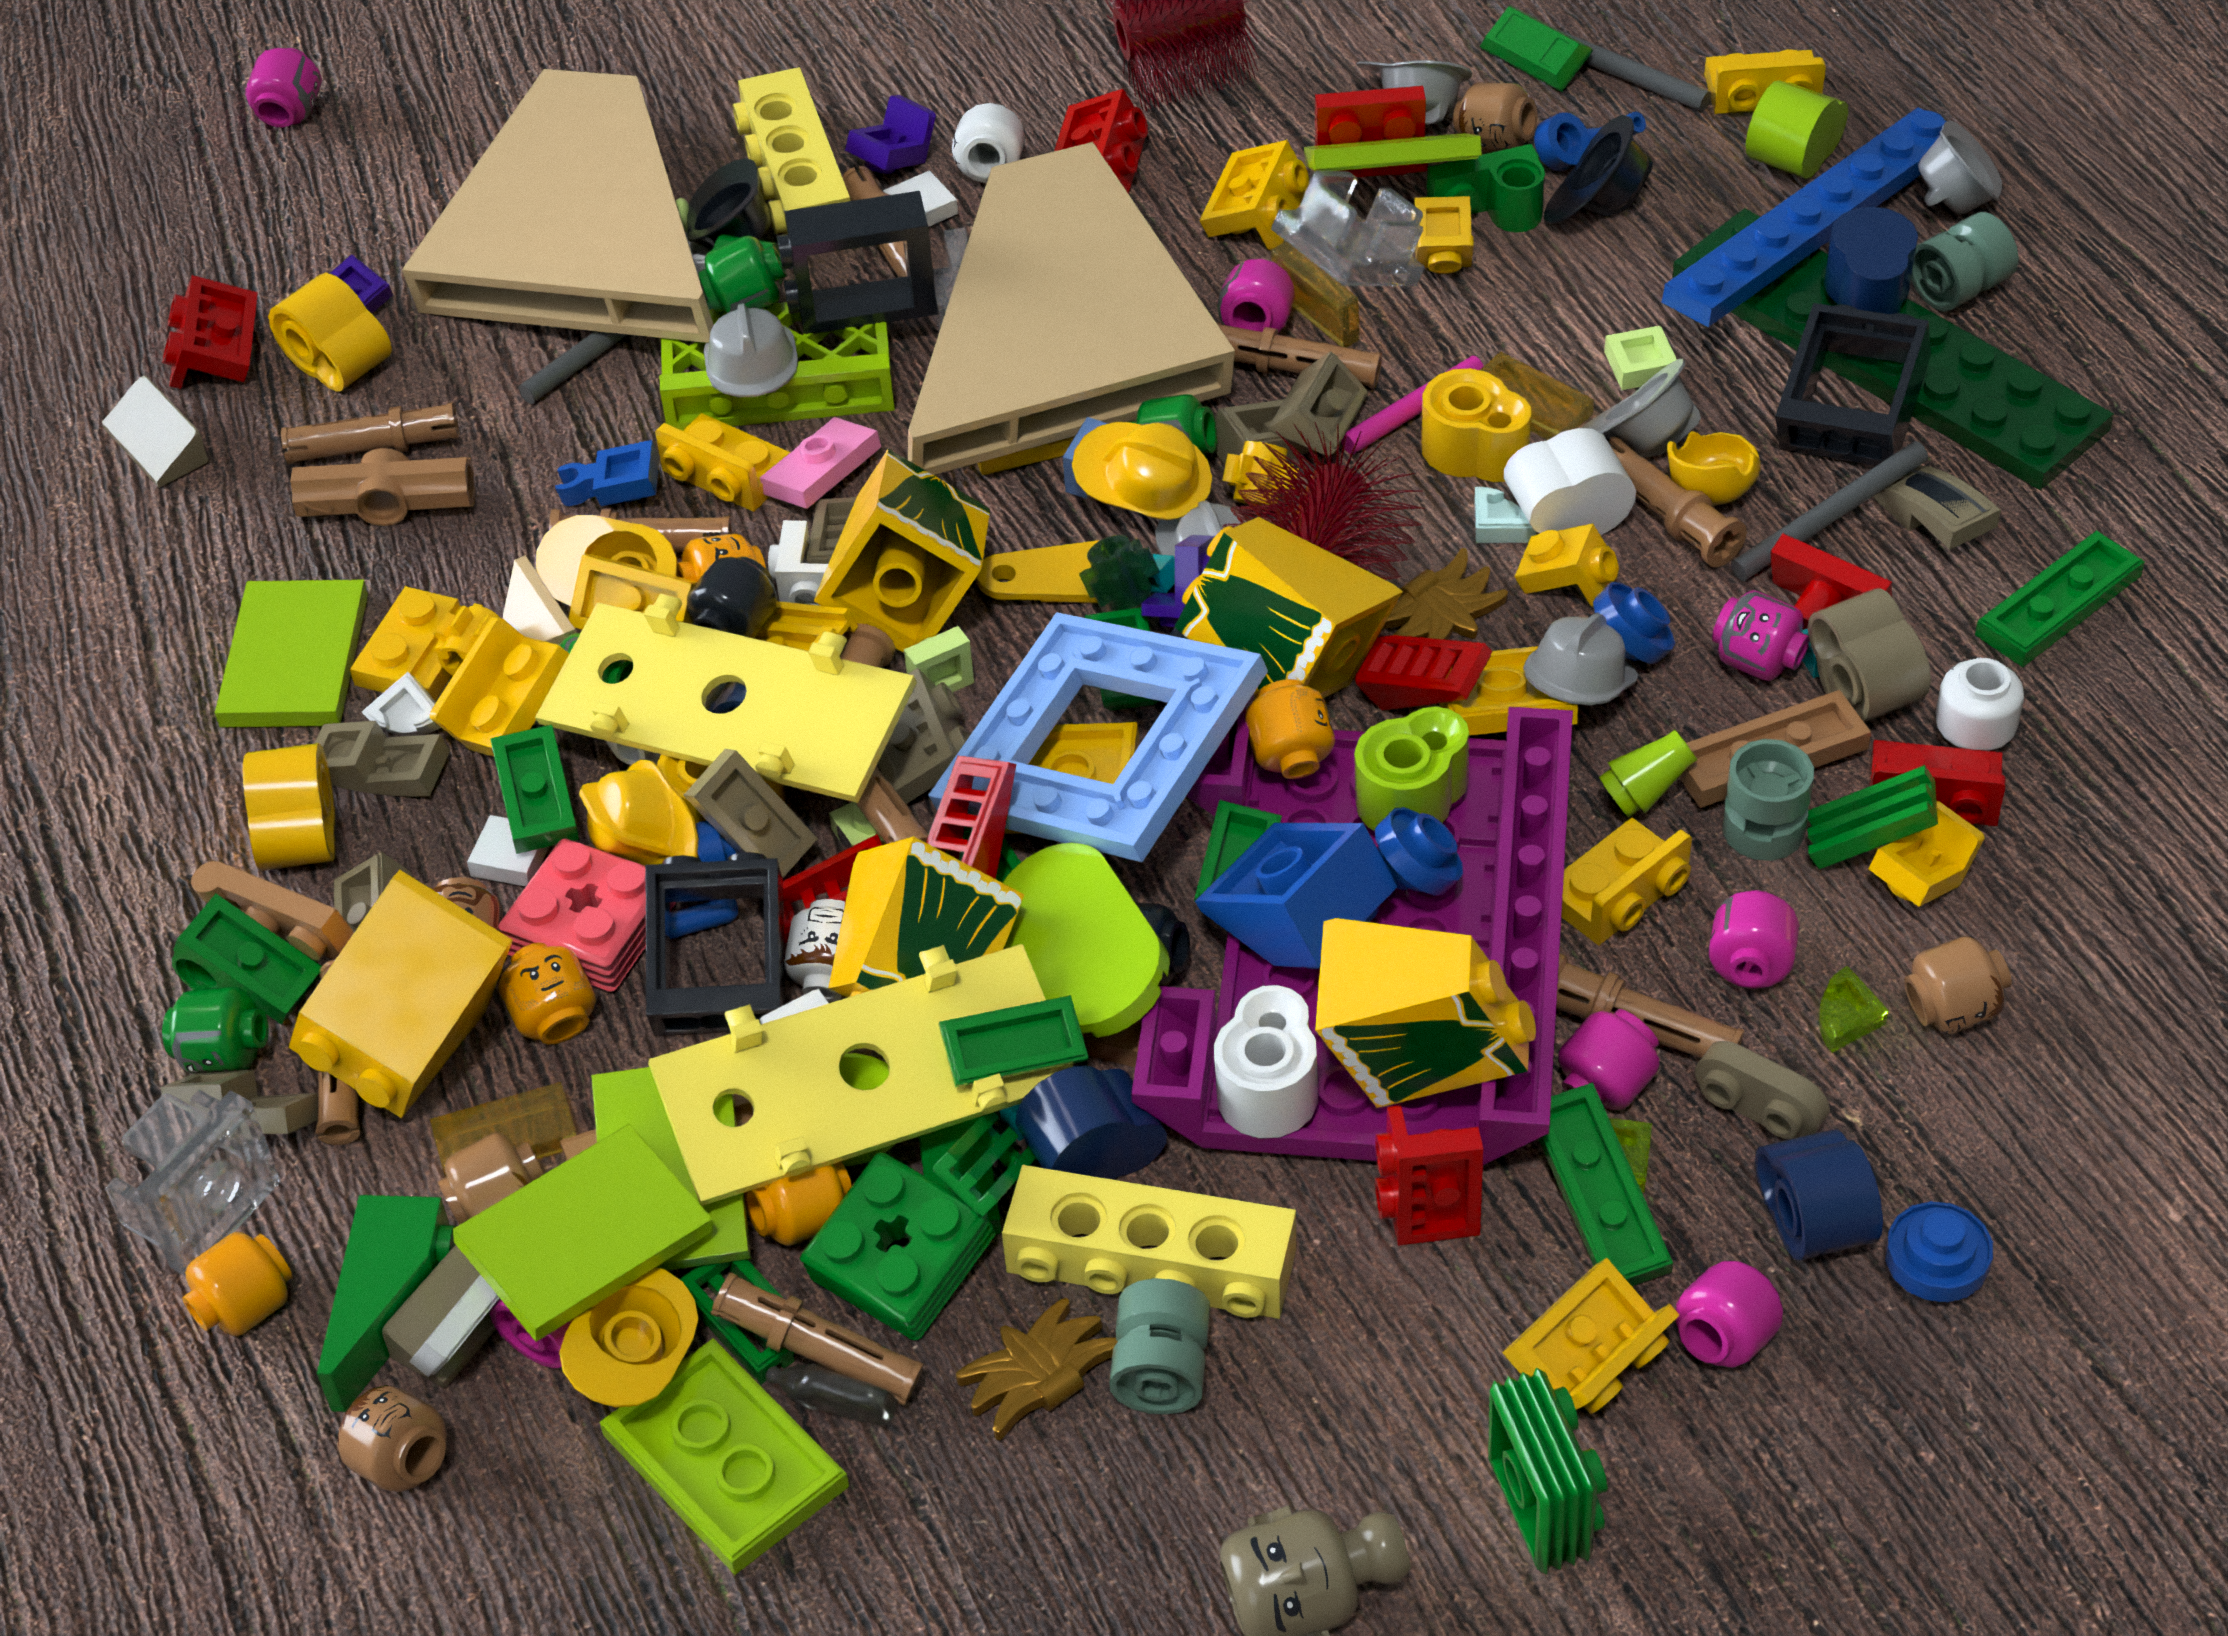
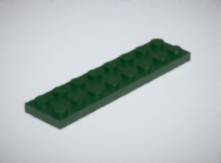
(1968, 388)

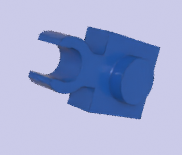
(616, 477)

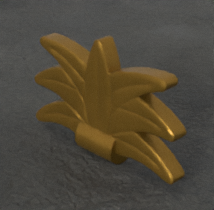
(1445, 602)
(1036, 1366)

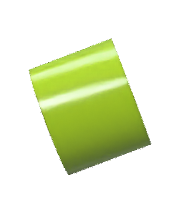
(1795, 128)
(1412, 765)

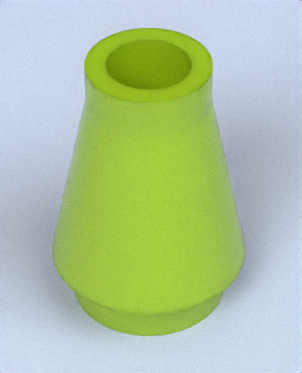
(1647, 773)

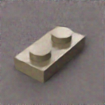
(749, 811)

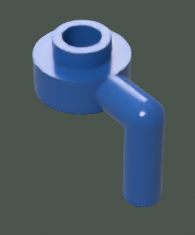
(1564, 139)
(715, 912)

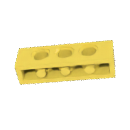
(787, 144)
(1126, 1216)

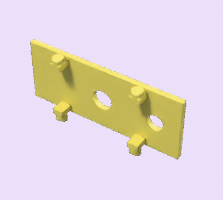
(803, 716)
(794, 1082)

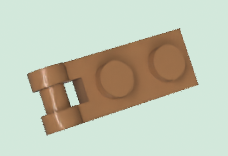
(291, 916)

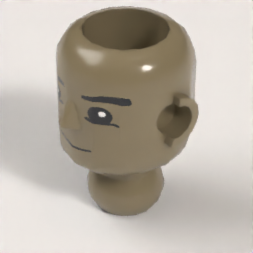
(1302, 1574)

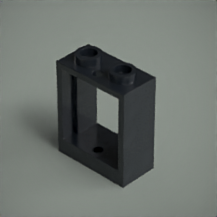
(850, 227)
(1845, 431)
(689, 879)

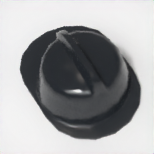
(1605, 176)
(728, 205)

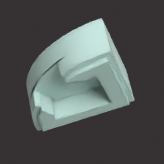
(1499, 519)

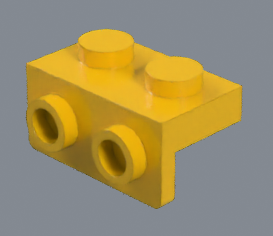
(1592, 1337)

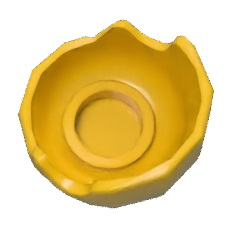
(1716, 464)

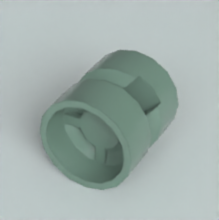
(1964, 261)
(1767, 799)
(1160, 1346)

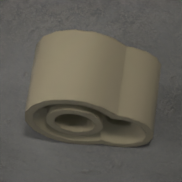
(1869, 654)

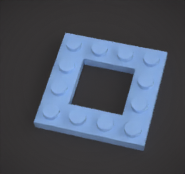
(1204, 696)

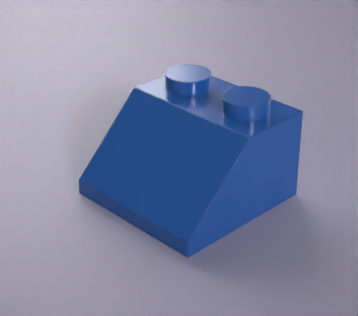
(1293, 883)

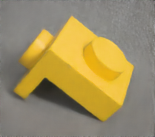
(1446, 234)
(1567, 559)
(1929, 860)

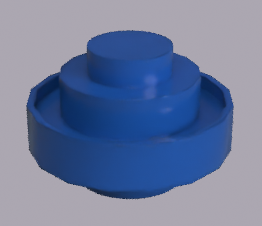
(1638, 619)
(1418, 851)
(1939, 1251)

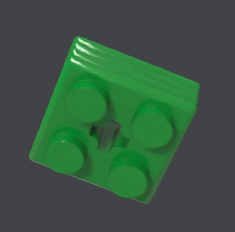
(900, 1284)
(1544, 1470)

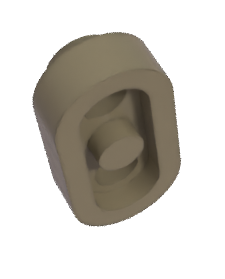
(1761, 1090)

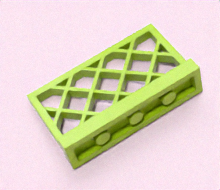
(820, 388)

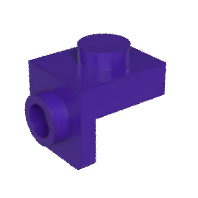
(899, 141)
(1189, 563)

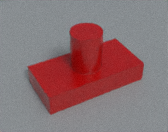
(1818, 576)

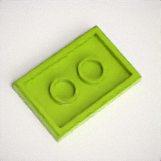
(1393, 152)
(292, 653)
(634, 1099)
(582, 1231)
(726, 1457)

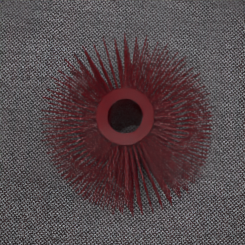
(1165, 26)
(1331, 506)

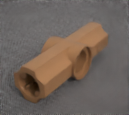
(383, 487)

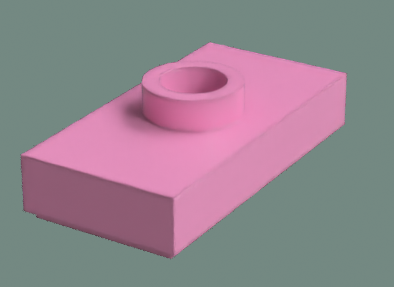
(820, 462)

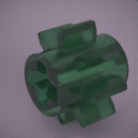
(1119, 572)

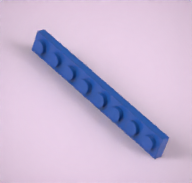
(1802, 221)

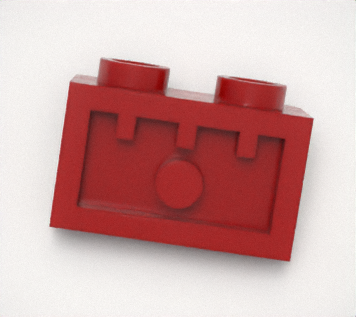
(1372, 117)
(1112, 126)
(211, 332)
(1965, 779)
(1429, 1181)

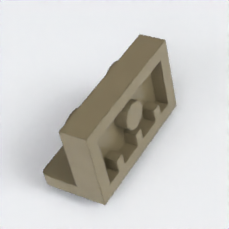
(923, 739)

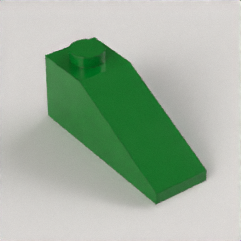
(386, 1259)

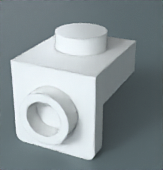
(788, 565)

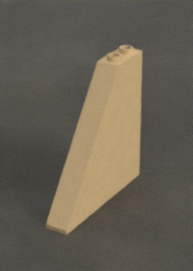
(567, 222)
(1059, 318)

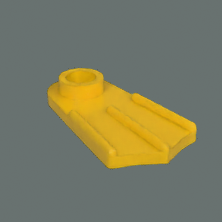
(1038, 574)

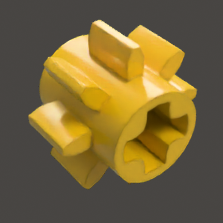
(1238, 465)
(459, 634)

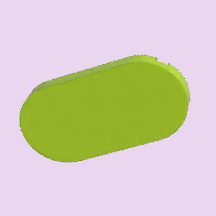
(1087, 937)

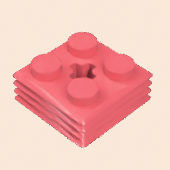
(586, 905)

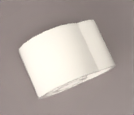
(1570, 482)
(1267, 1064)

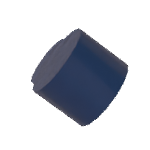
(1871, 259)
(1088, 1125)
(1820, 1193)

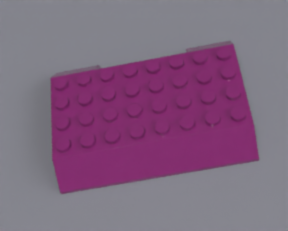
(1507, 899)

